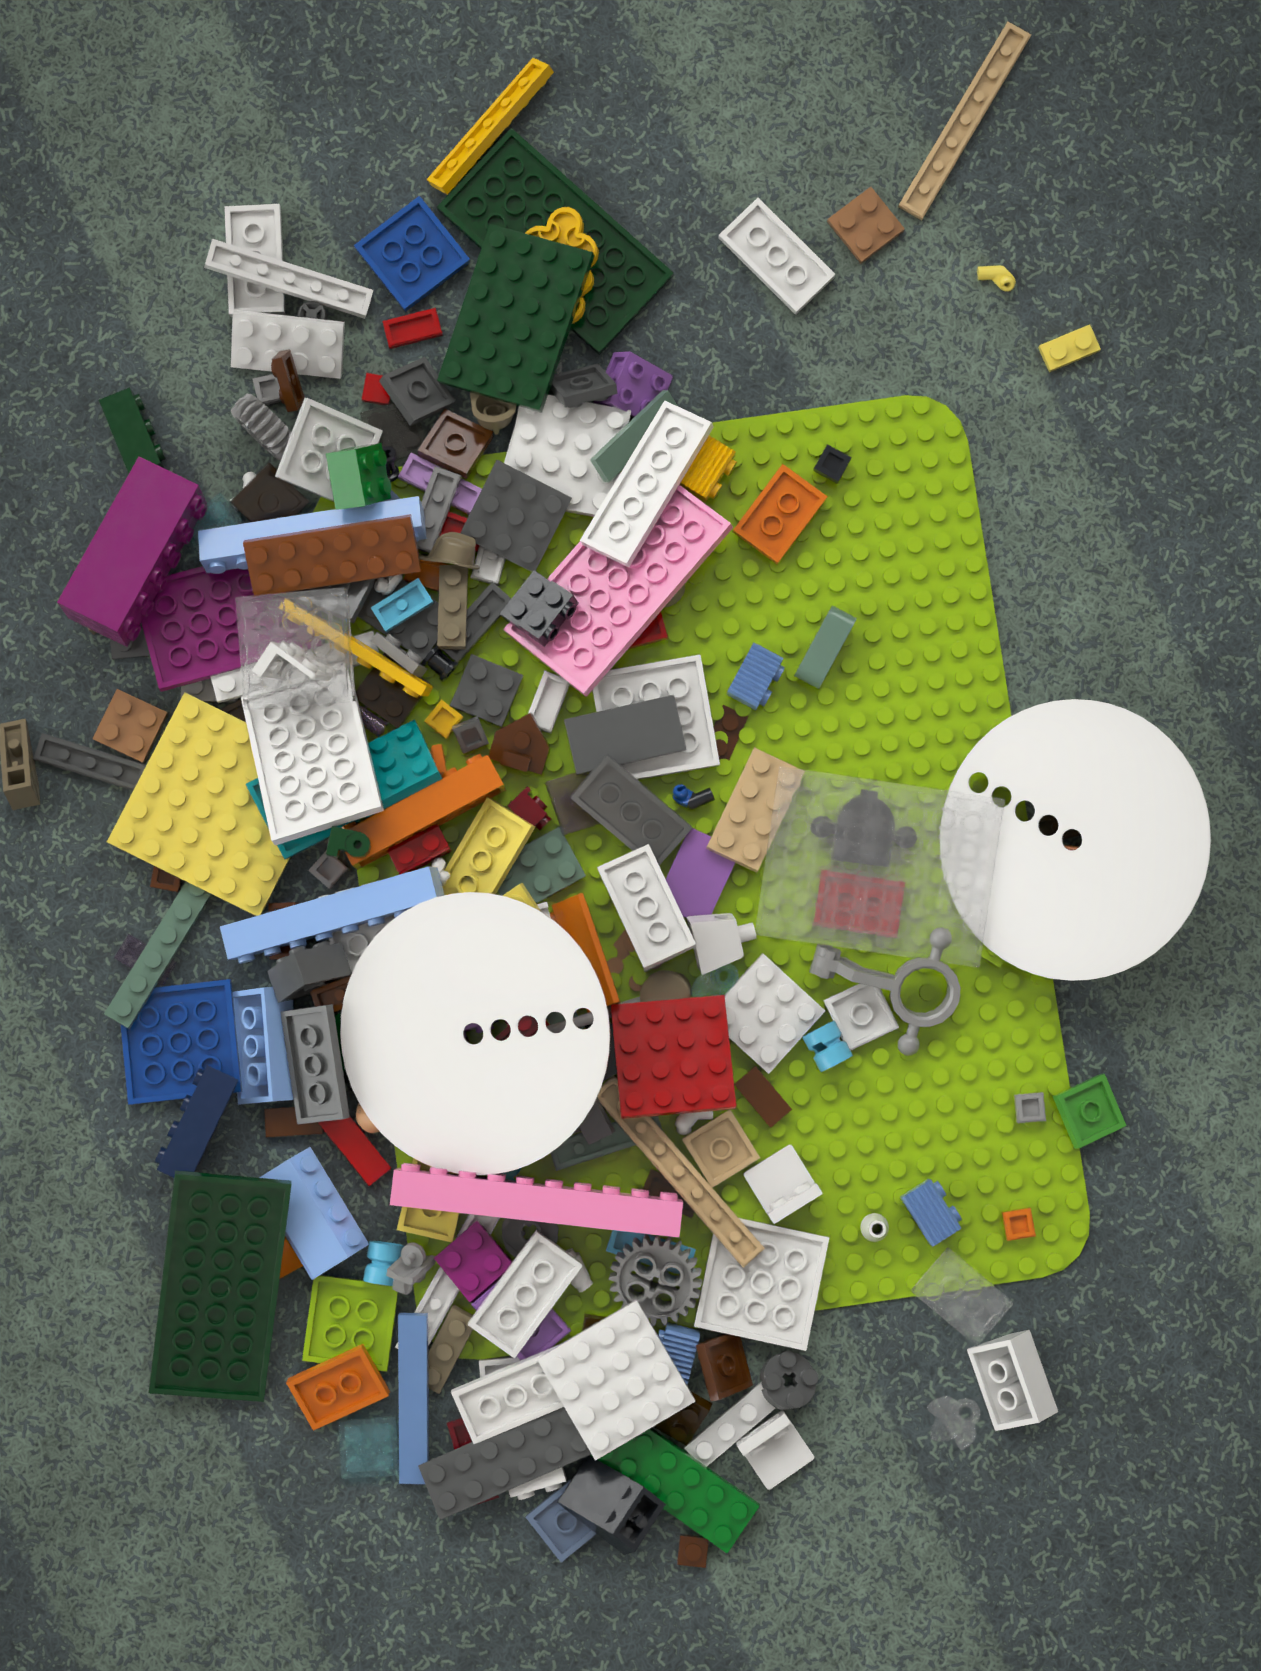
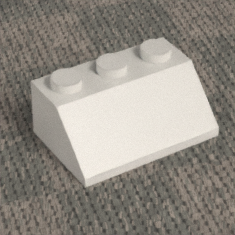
(1012, 1381)

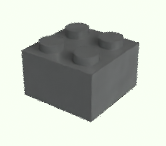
(307, 970)

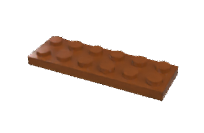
(332, 555)

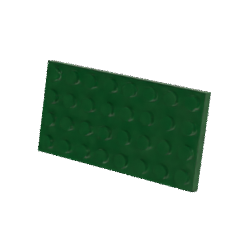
(520, 191)
(219, 1286)

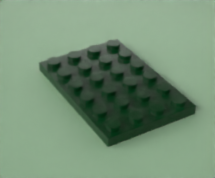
(516, 318)

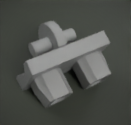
(410, 1268)

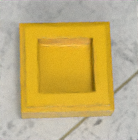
(443, 718)

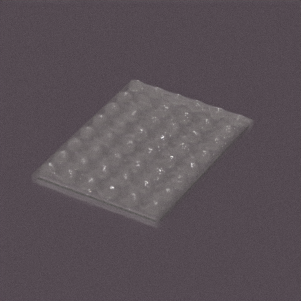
(878, 865)

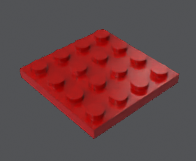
(673, 1056)

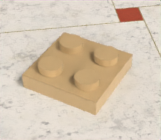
(720, 1148)

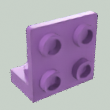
(636, 382)

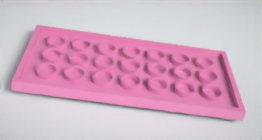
(623, 600)

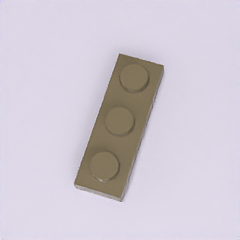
(452, 607)
(448, 1347)

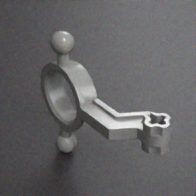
(828, 961)

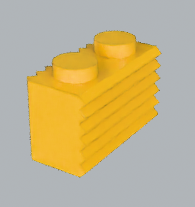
(708, 469)

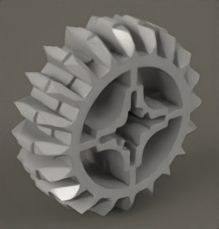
(262, 425)

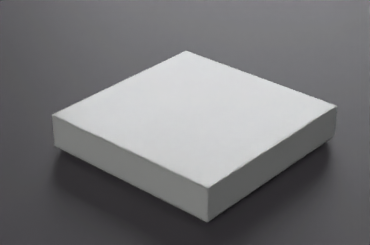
(861, 1014)

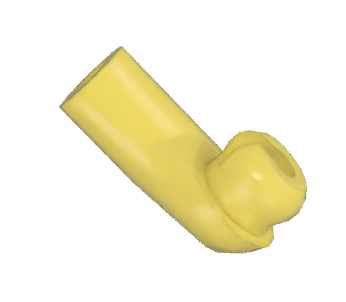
(998, 275)

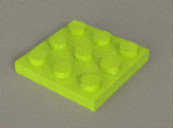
(348, 1315)

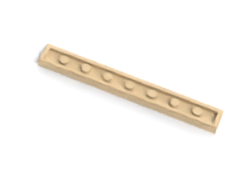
(964, 121)
(684, 1178)

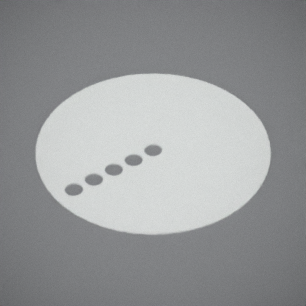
(1139, 829)
(406, 1047)

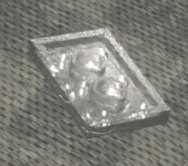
(962, 1296)

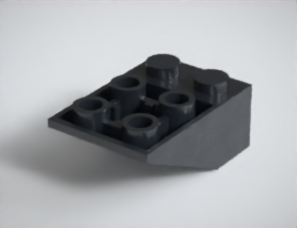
(611, 1505)

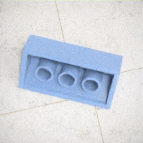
(261, 1046)
(317, 1218)

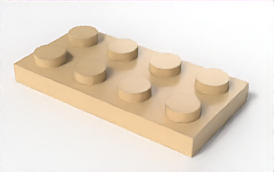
(747, 817)

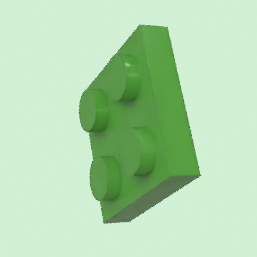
(1089, 1111)

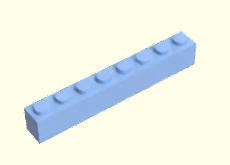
(223, 546)
(329, 914)

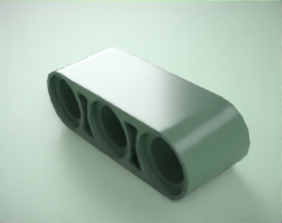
(825, 647)

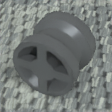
(311, 309)

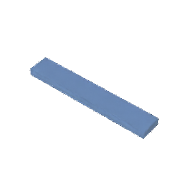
(413, 1396)

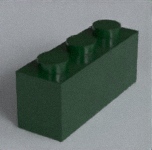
(130, 428)

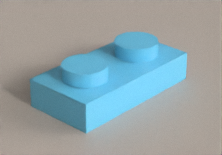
(402, 605)

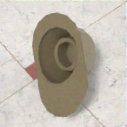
(491, 413)
(453, 549)

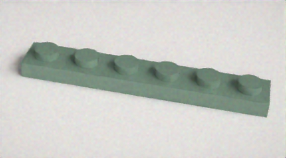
(157, 955)

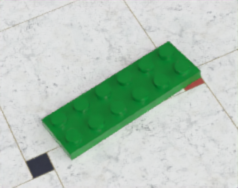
(685, 1486)

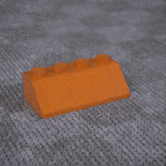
(576, 919)

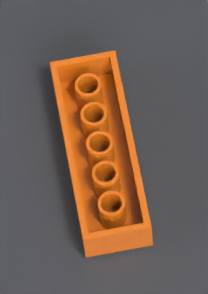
(433, 805)

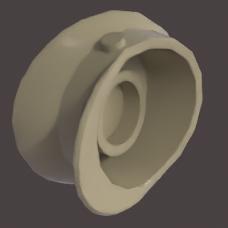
(665, 986)

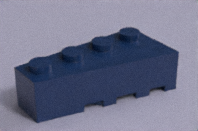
(198, 1121)

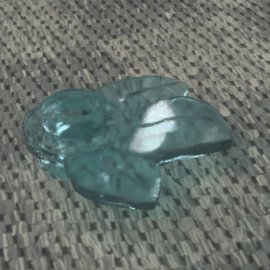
(711, 984)

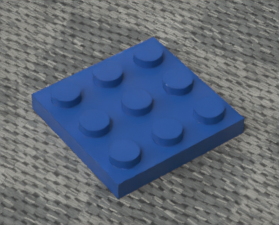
(412, 253)

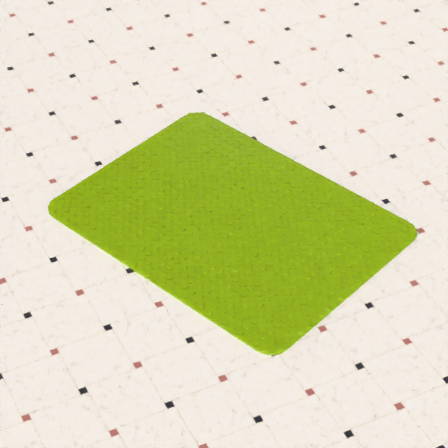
(898, 706)

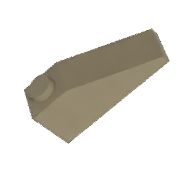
(18, 766)

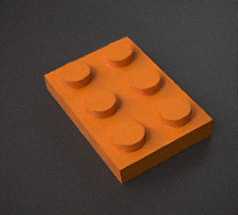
(780, 514)
(338, 1387)

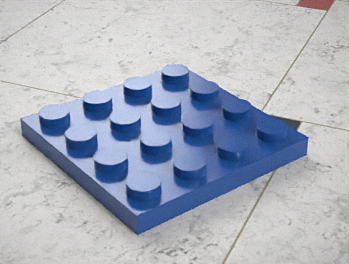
(176, 1036)

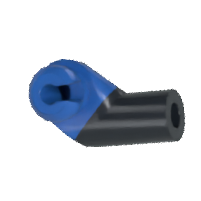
(691, 799)

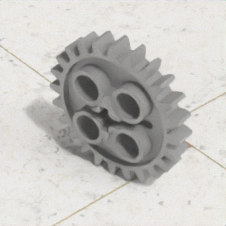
(663, 1256)

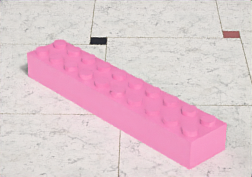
(537, 1201)

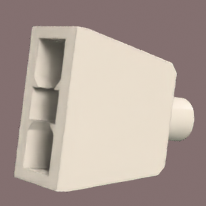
(718, 939)

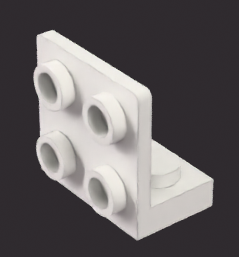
(278, 660)
(782, 1183)
(775, 1450)

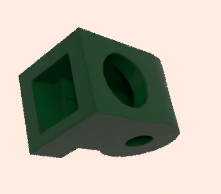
(349, 841)

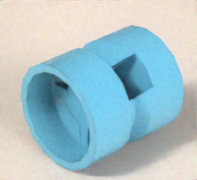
(827, 1046)
(382, 1256)

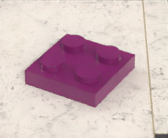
(473, 1261)

